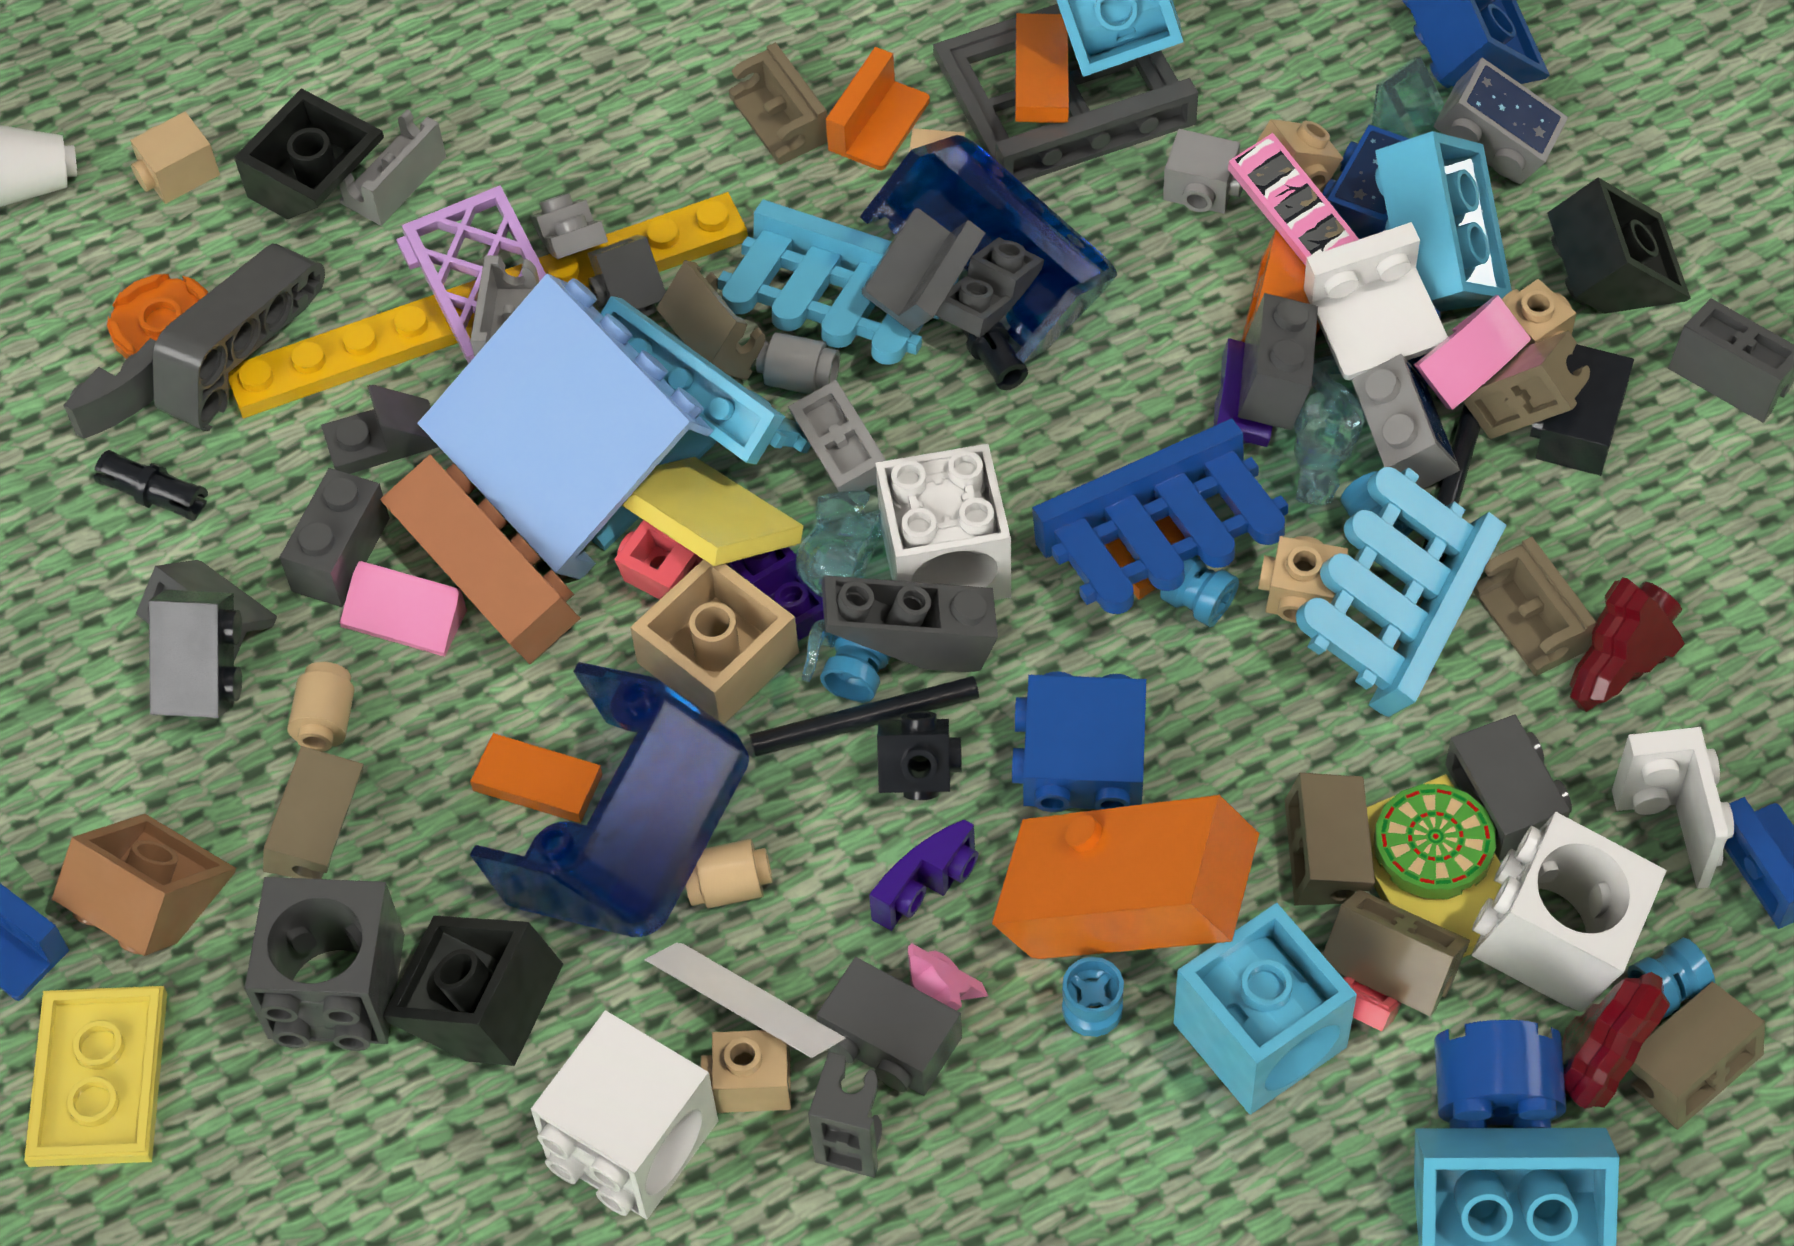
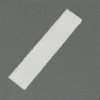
(745, 999)

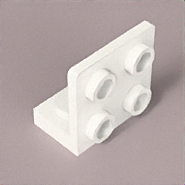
(1373, 301)
(1682, 772)

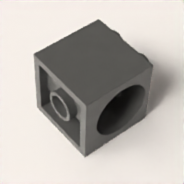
(314, 917)

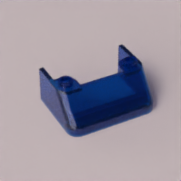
(962, 182)
(649, 824)

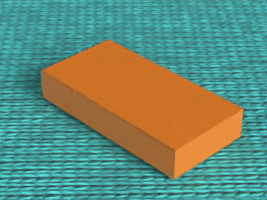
(536, 778)

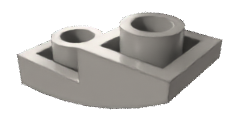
(567, 226)

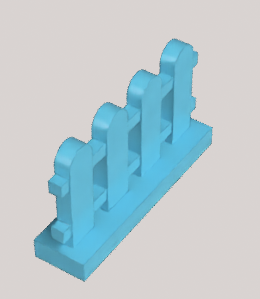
(818, 256)
(737, 415)
(1443, 585)

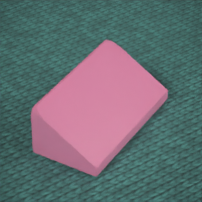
(403, 608)

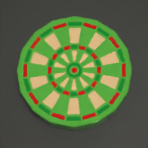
(1434, 841)

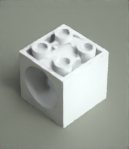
(945, 520)
(1602, 882)
(624, 1116)

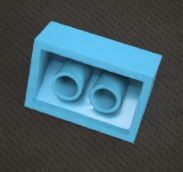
(1449, 199)
(1516, 1187)

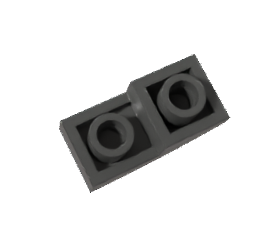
(991, 288)
(110, 399)

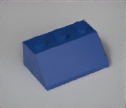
(1468, 30)

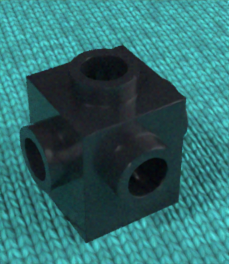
(899, 759)

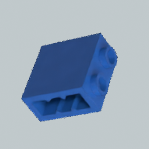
(1081, 741)

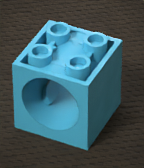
(1118, 30)
(1263, 1008)

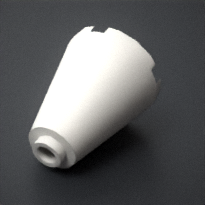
(33, 164)

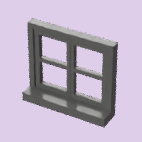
(1087, 133)

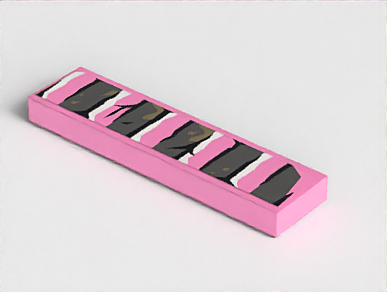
(1289, 199)

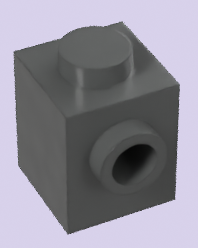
(626, 272)

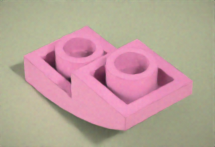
(1473, 352)

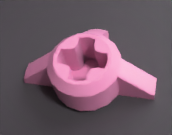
(941, 979)

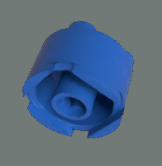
(1500, 1075)

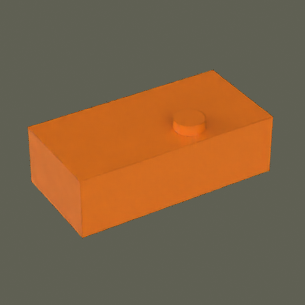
(1127, 878)

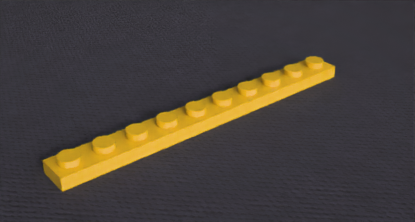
(422, 327)

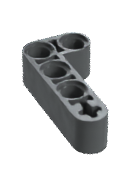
(226, 328)

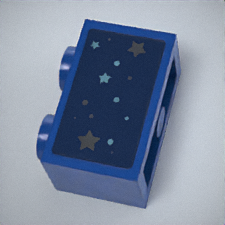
(1356, 190)

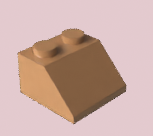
(139, 882)

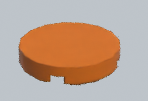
(134, 304)

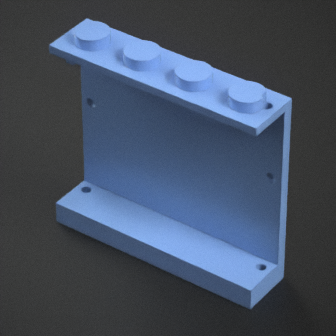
(560, 420)

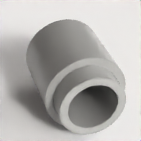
(797, 363)

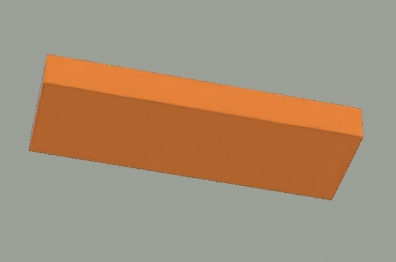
(1041, 69)

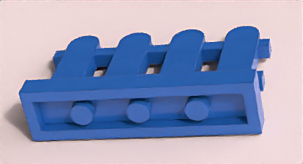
(1147, 490)

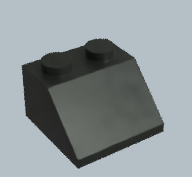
(303, 154)
(1615, 251)
(475, 987)

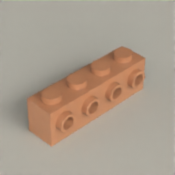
(480, 558)

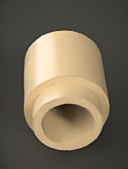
(321, 706)
(729, 875)

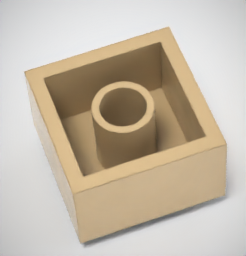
(715, 639)

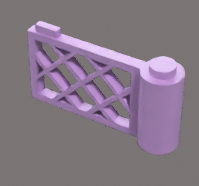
(446, 220)

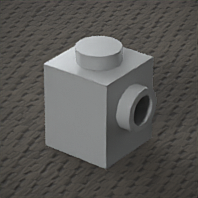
(1199, 172)

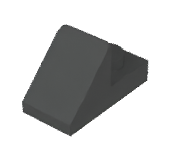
(379, 434)

